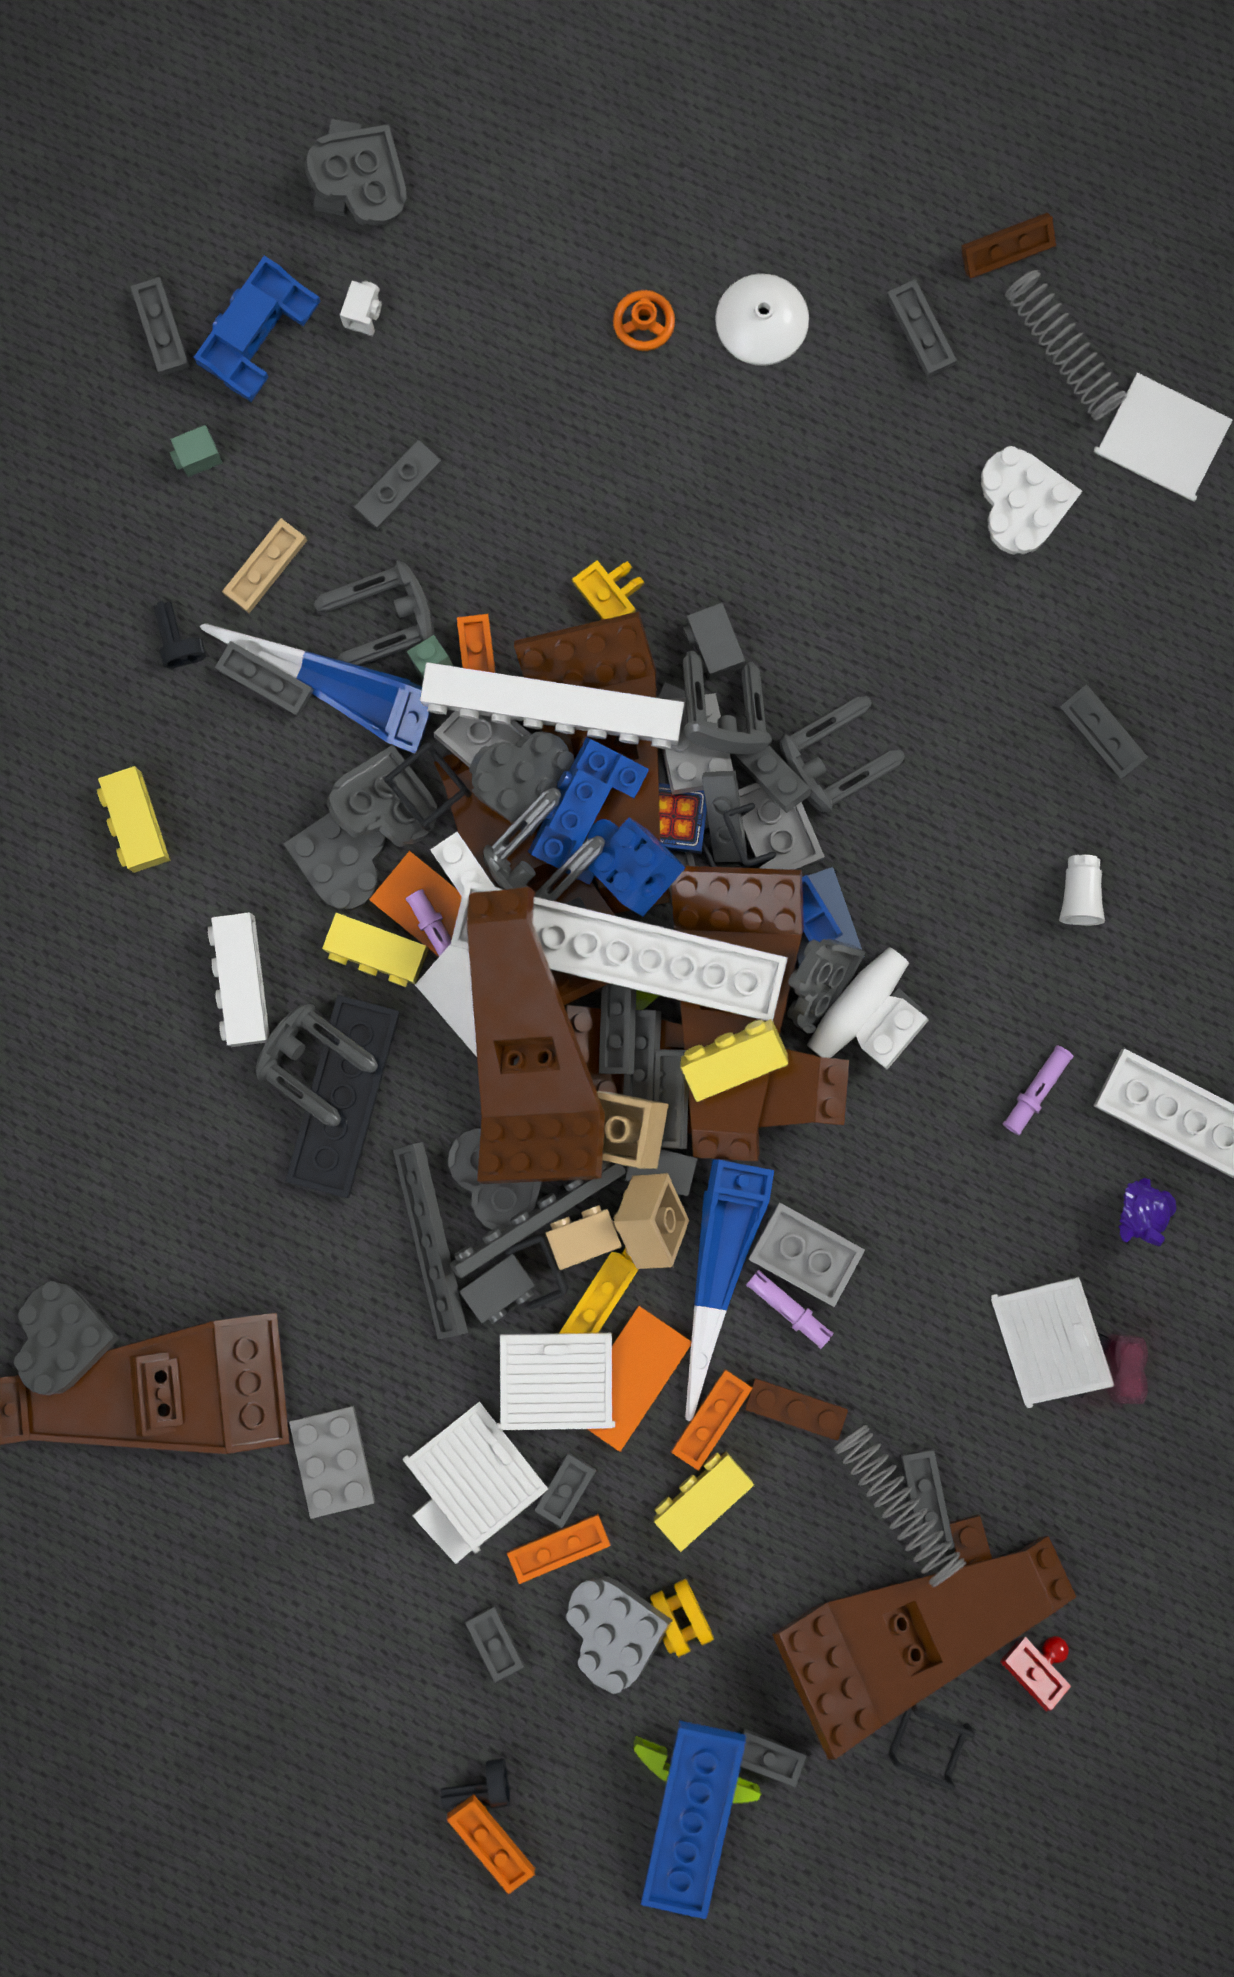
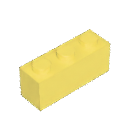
(132, 820)
(375, 950)
(733, 1059)
(702, 1500)

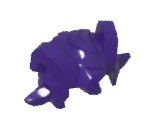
(1146, 1212)

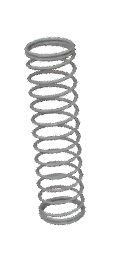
(1030, 279)
(854, 1439)

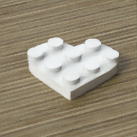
(1025, 500)

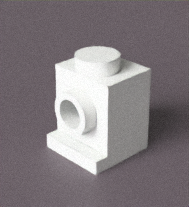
(361, 307)

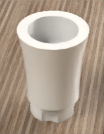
(1083, 892)

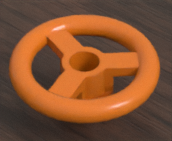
(644, 308)

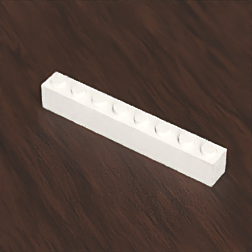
(552, 704)

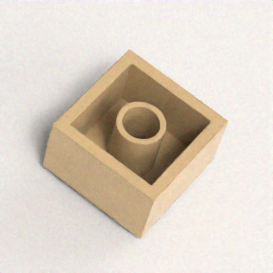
(632, 1129)
(651, 1221)
(583, 1238)

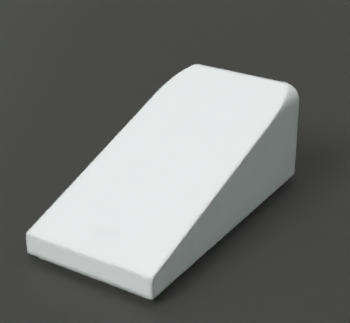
(441, 1530)

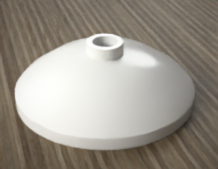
(756, 336)

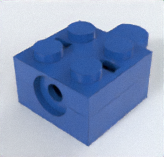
(633, 864)

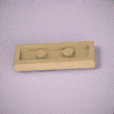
(264, 565)

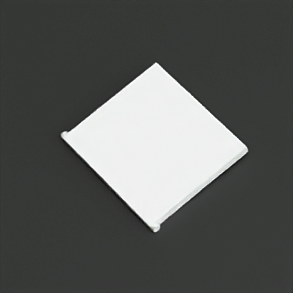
(1164, 436)
(450, 992)
(1052, 1341)
(556, 1381)
(476, 1476)

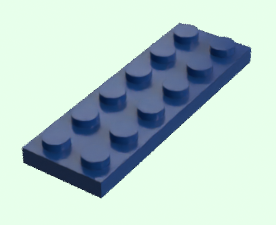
(693, 1819)

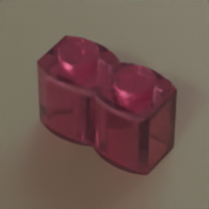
(1127, 1360)

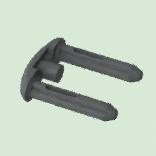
(412, 603)
(726, 736)
(825, 798)
(496, 855)
(284, 1042)

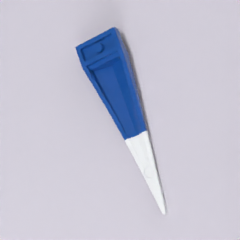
(372, 698)
(729, 1222)

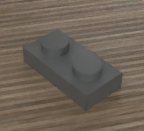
(565, 1490)
(494, 1643)
(772, 1758)

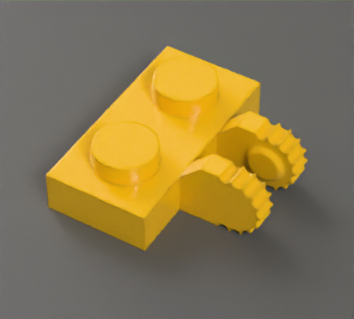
(603, 593)

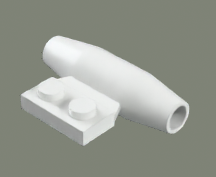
(868, 1012)

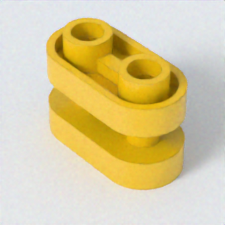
(676, 1638)

